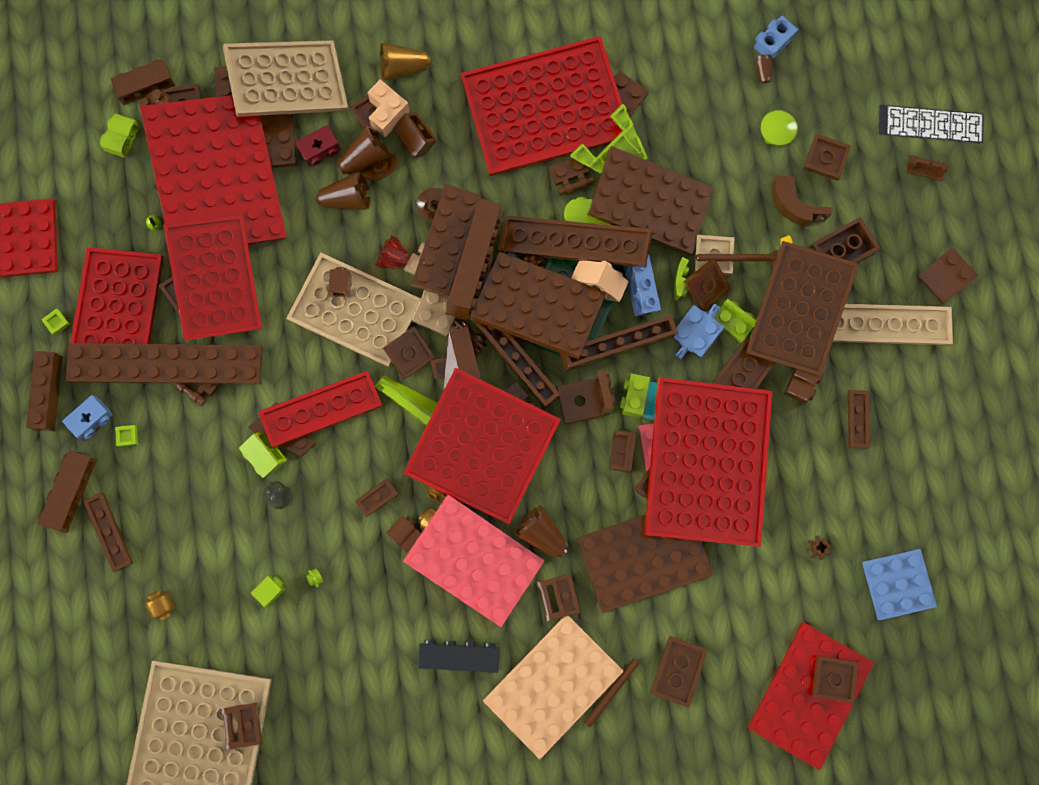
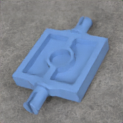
(698, 331)

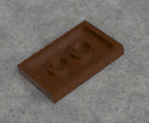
(678, 671)

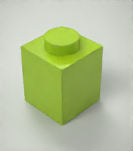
(268, 590)

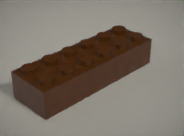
(474, 259)

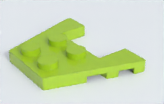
(626, 141)

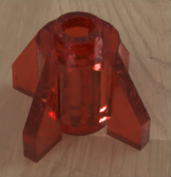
(392, 255)

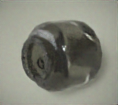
(278, 495)

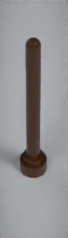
(739, 257)

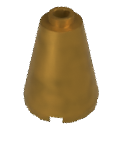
(401, 61)

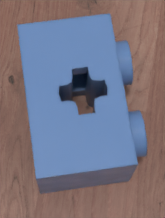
(78, 420)

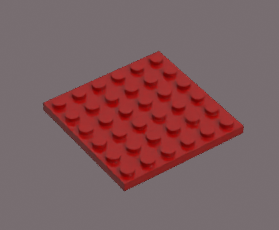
(482, 446)

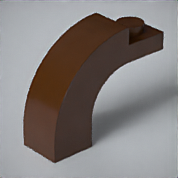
(791, 207)

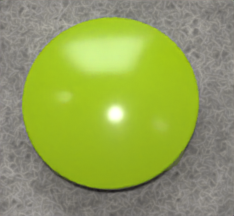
(778, 128)

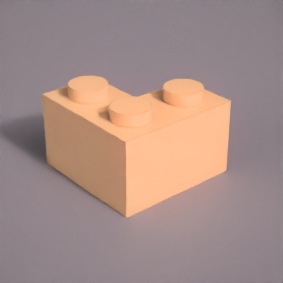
(389, 108)
(601, 276)

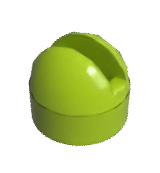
(158, 221)

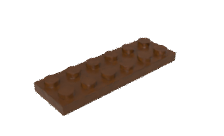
(446, 240)

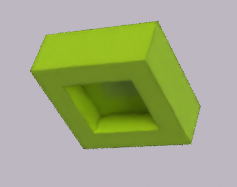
(55, 322)
(126, 436)

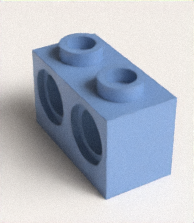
(777, 39)

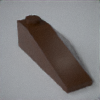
(460, 354)

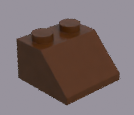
(947, 275)

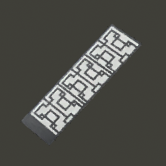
(931, 123)

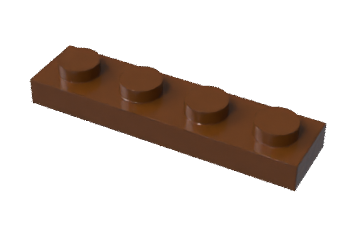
(108, 532)

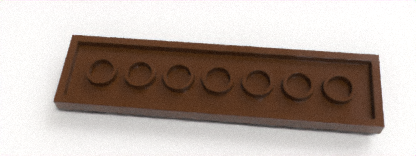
(575, 241)

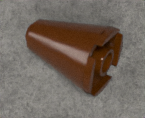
(363, 152)
(346, 193)
(542, 533)

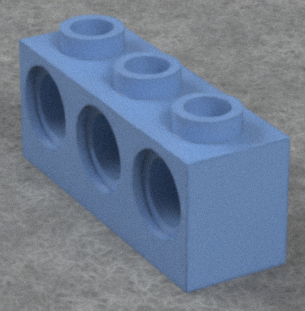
(642, 289)

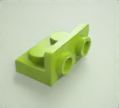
(735, 320)

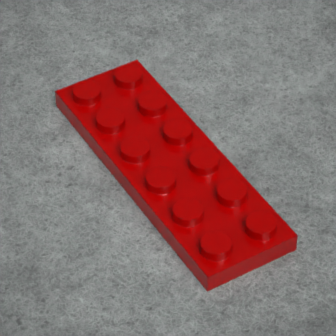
(319, 409)

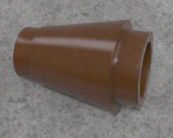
(764, 68)

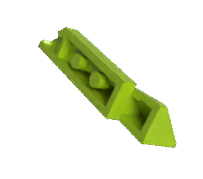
(408, 399)

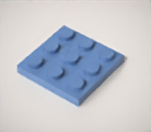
(899, 584)

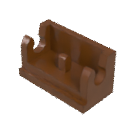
(622, 451)

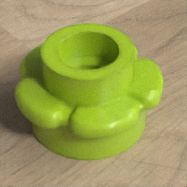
(314, 577)

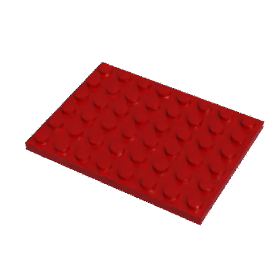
(543, 105)
(213, 165)
(708, 462)

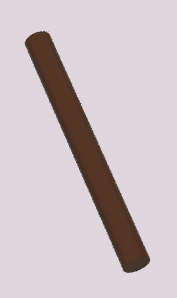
(611, 693)

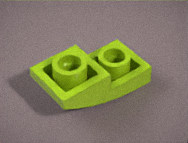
(679, 287)

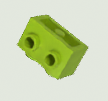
(635, 397)
(261, 455)

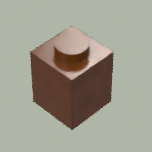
(340, 282)

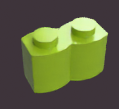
(119, 135)

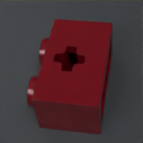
(308, 146)

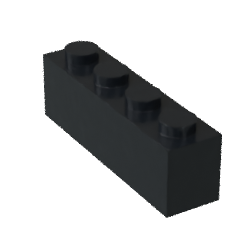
(459, 657)

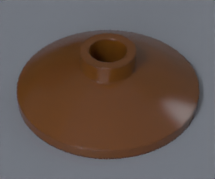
(381, 169)
(427, 199)

